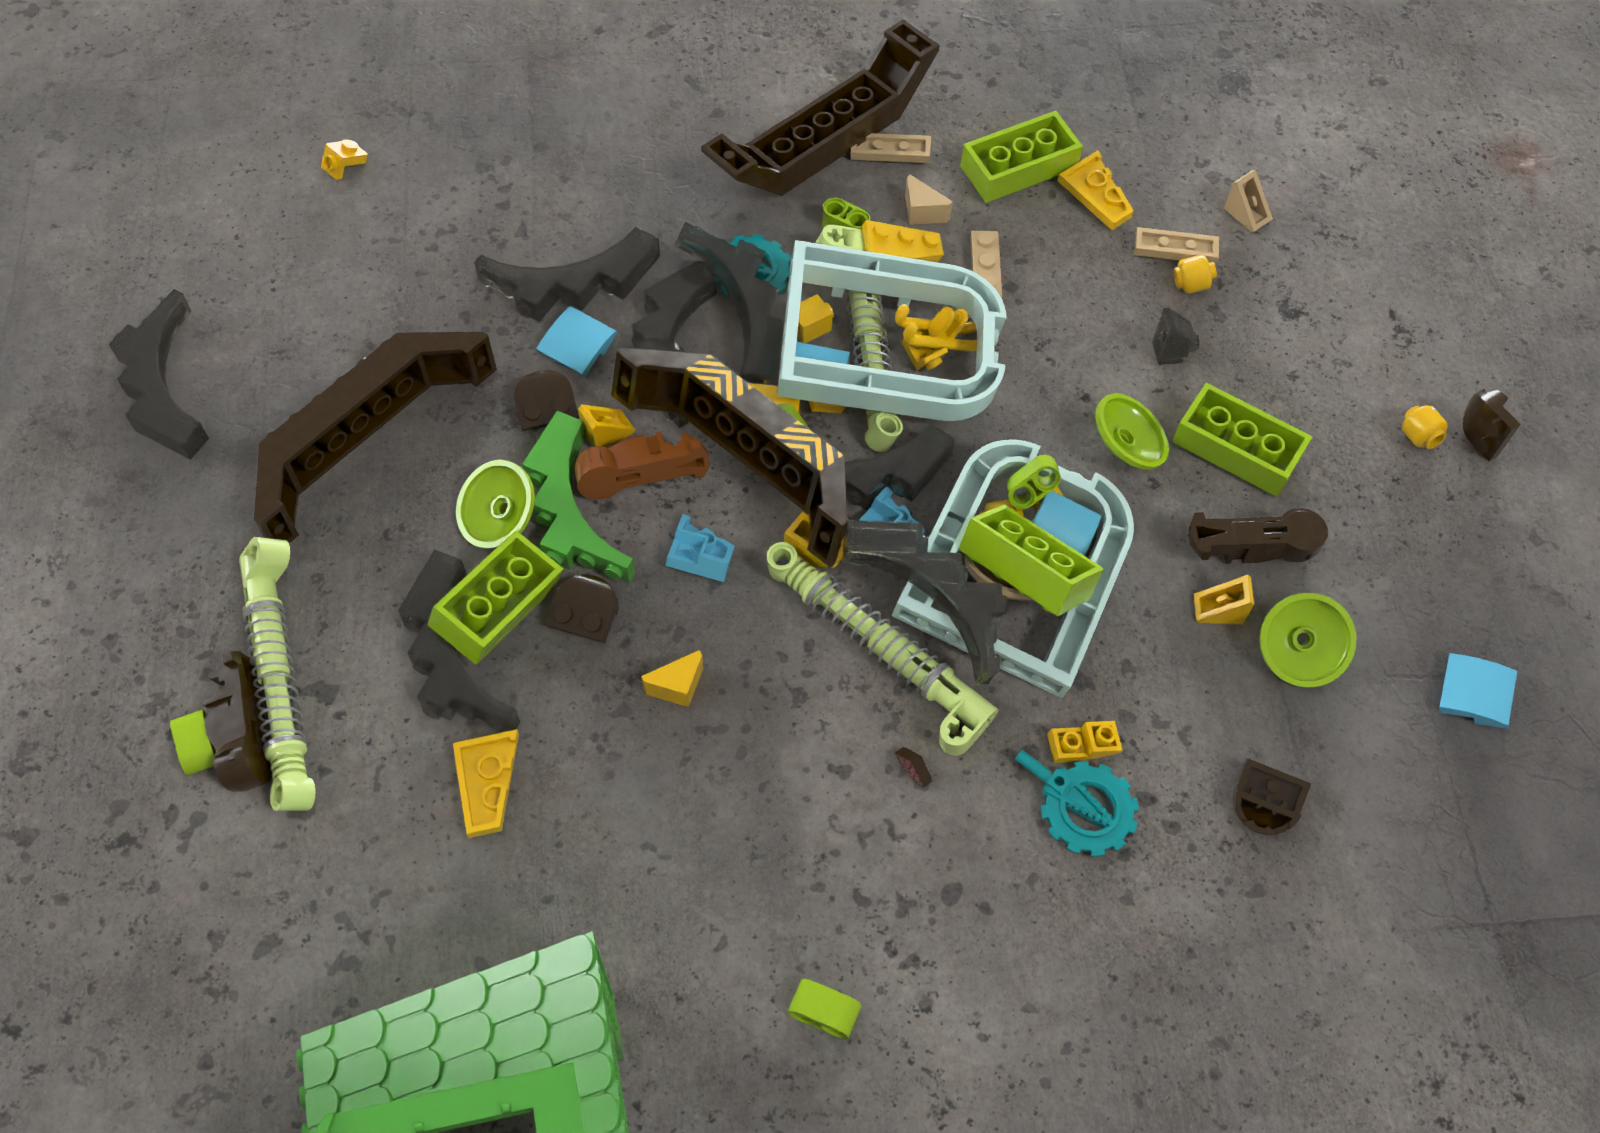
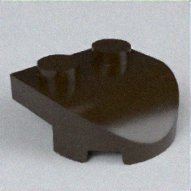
(540, 397)
(1489, 423)
(583, 607)
(1268, 798)

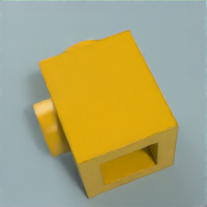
(814, 319)

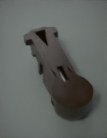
(1293, 536)
(235, 726)

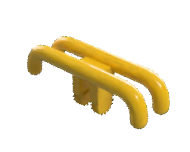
(942, 329)

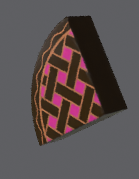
(914, 766)

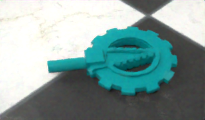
(776, 257)
(1068, 791)

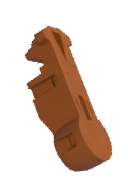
(636, 462)

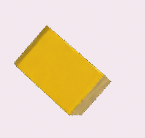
(604, 425)
(1225, 602)
(676, 680)

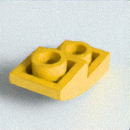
(1084, 742)

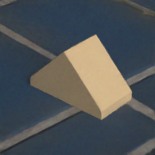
(1248, 203)
(925, 204)

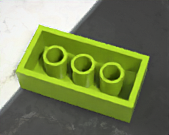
(1020, 156)
(1241, 439)
(1030, 559)
(495, 597)

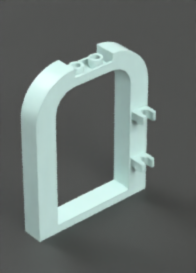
(887, 389)
(1079, 623)

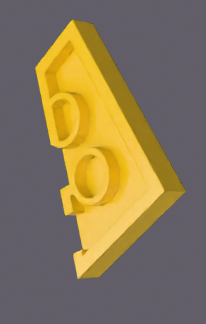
(1096, 190)
(902, 241)
(484, 780)

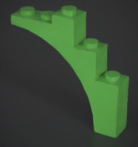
(569, 535)

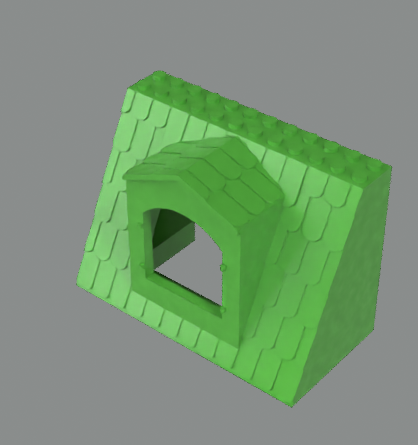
(477, 1051)

